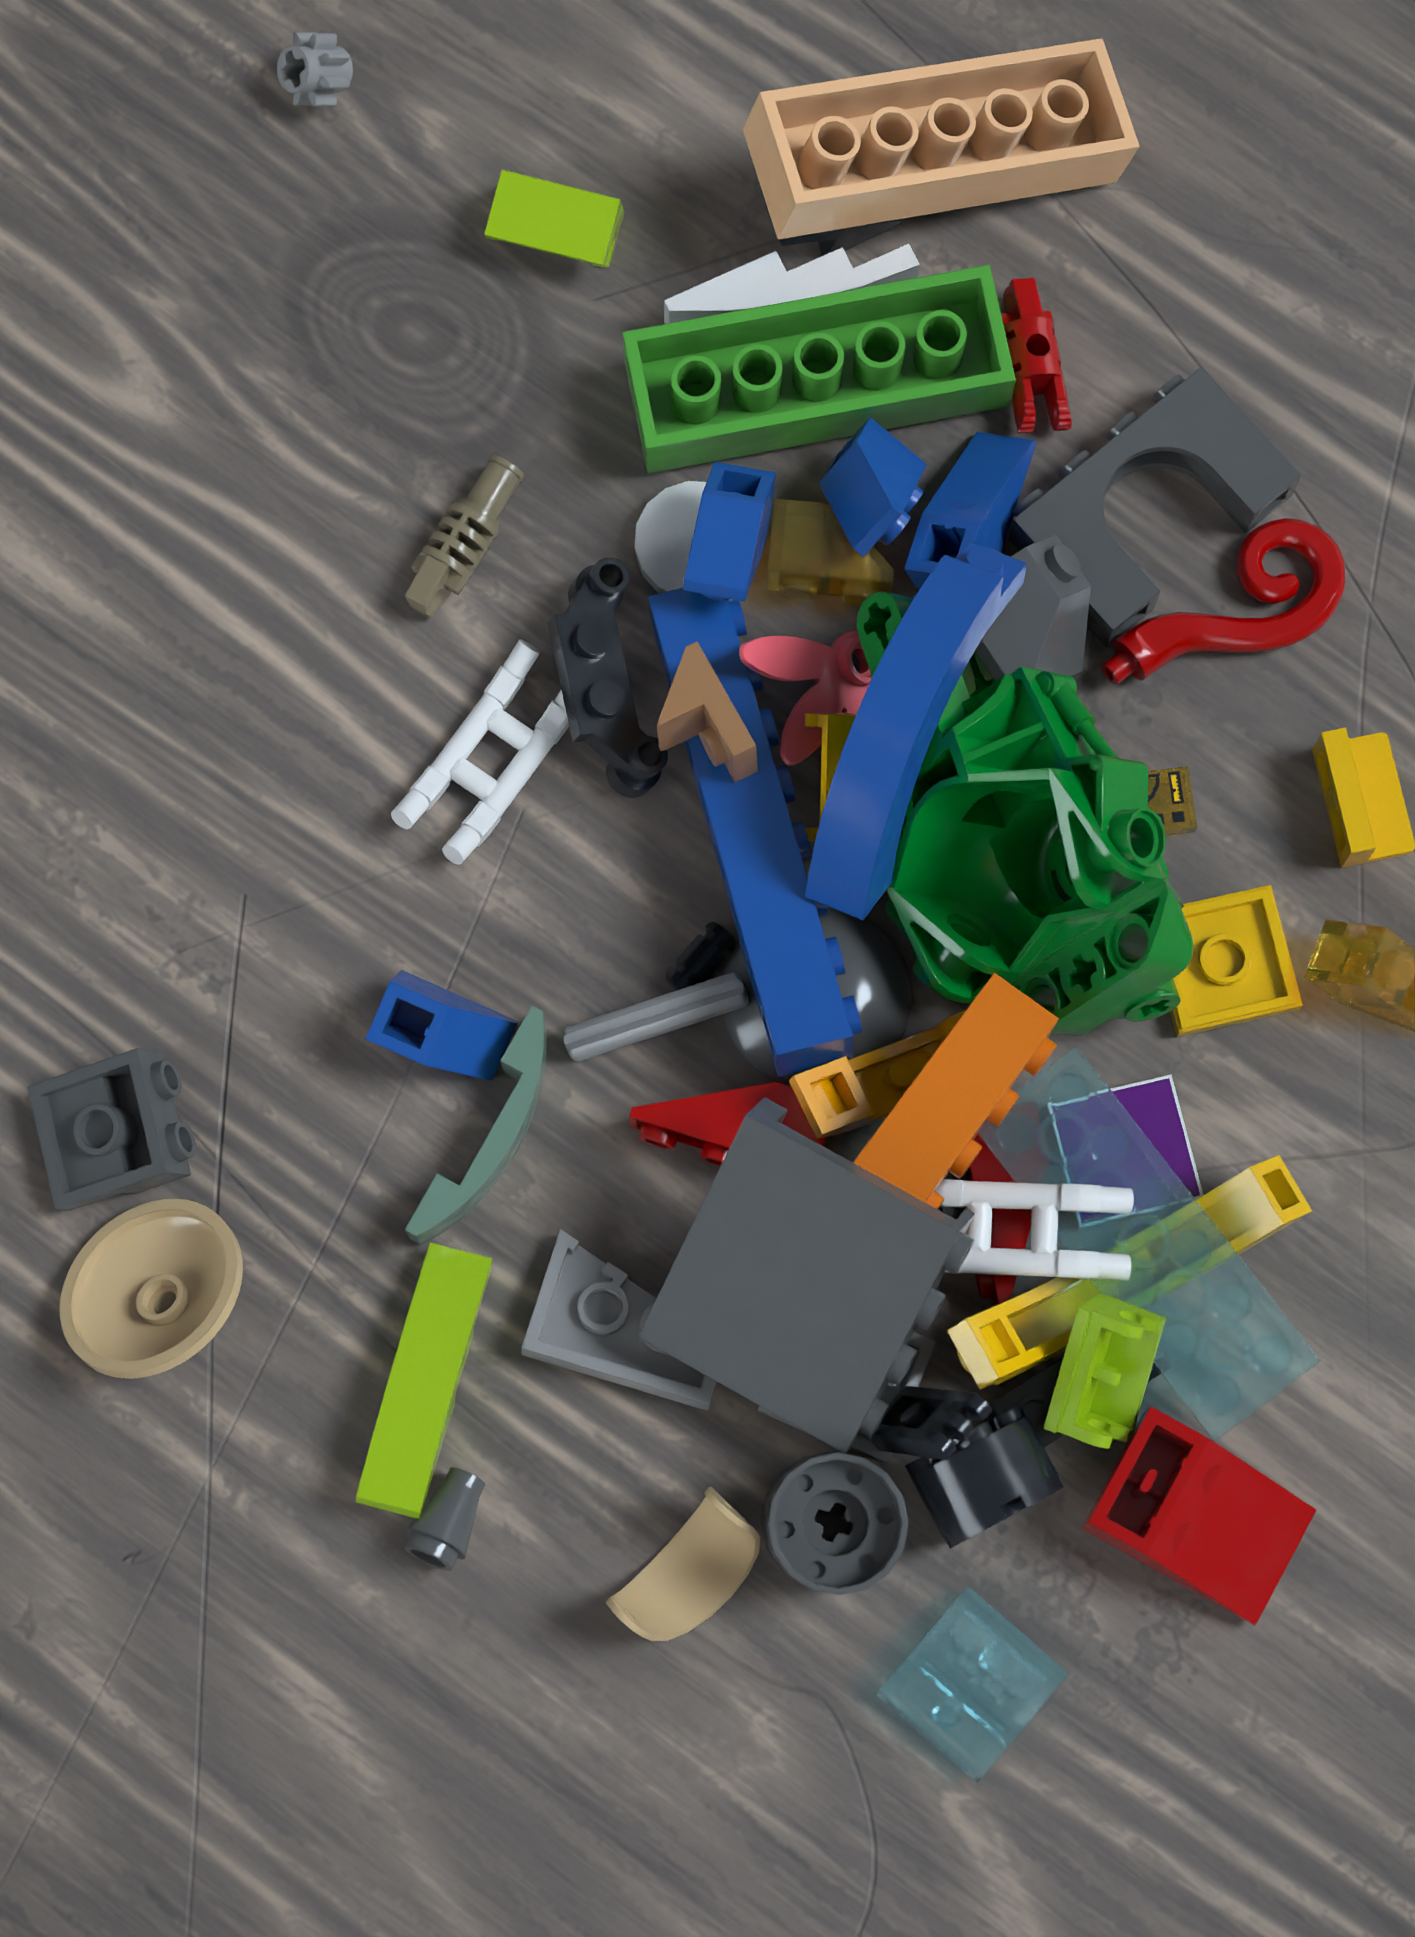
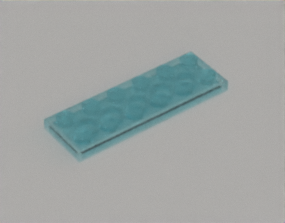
(1223, 1333)

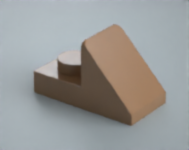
(702, 707)

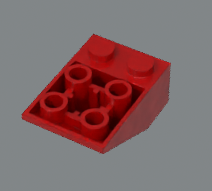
(1199, 1515)

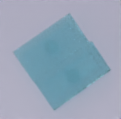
(972, 1684)

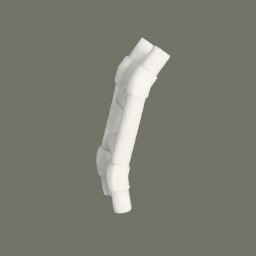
(452, 761)
(1045, 1202)

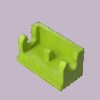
(555, 218)
(1104, 1371)

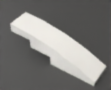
(769, 283)

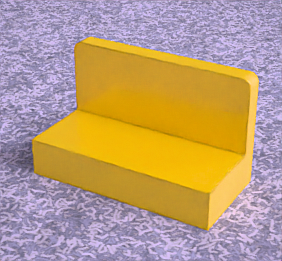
(1362, 797)

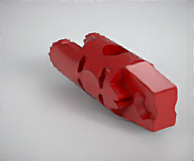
(1033, 357)

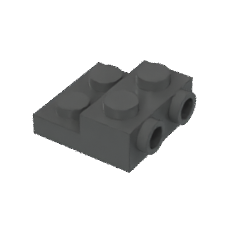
(111, 1128)

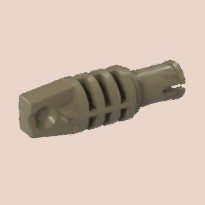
(462, 538)

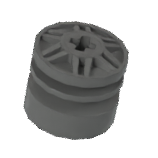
(869, 1504)

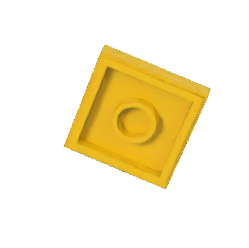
(1236, 965)

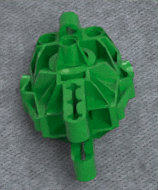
(984, 834)

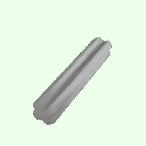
(655, 1016)

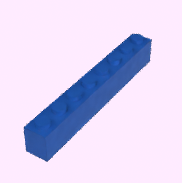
(761, 851)

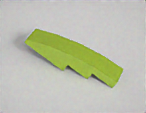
(424, 1381)

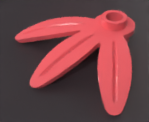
(836, 685)

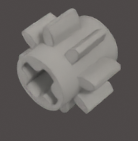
(314, 69)

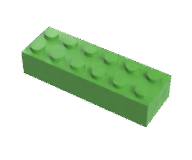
(818, 368)

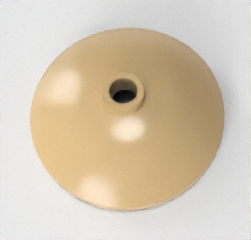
(151, 1288)

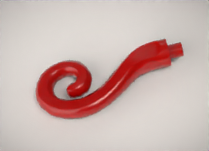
(1167, 636)

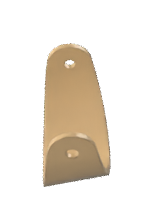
(690, 1574)

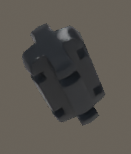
(701, 957)

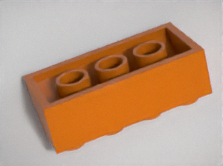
(961, 1091)

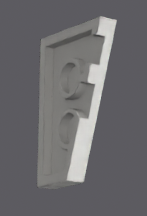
(592, 1323)

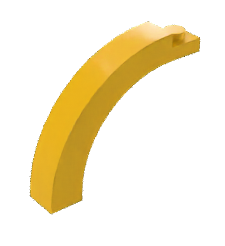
(1039, 1322)

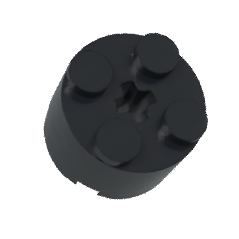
(986, 1478)

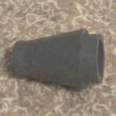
(446, 1521)

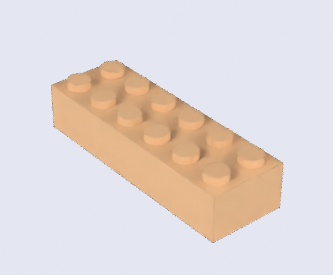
(939, 137)

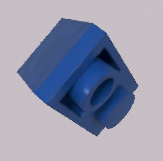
(872, 486)
(730, 532)
(440, 1028)

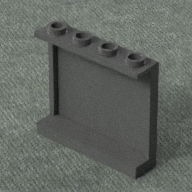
(805, 1281)

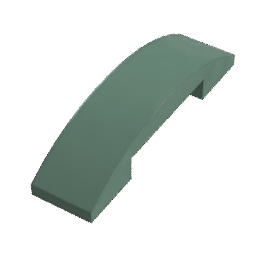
(448, 1202)

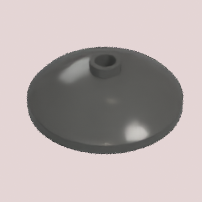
(873, 975)

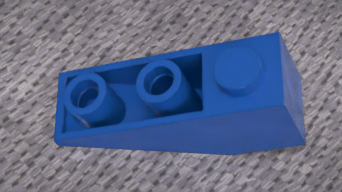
(971, 502)

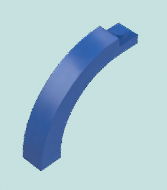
(896, 724)

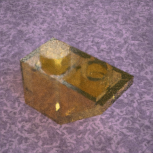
(815, 557)
(1366, 970)

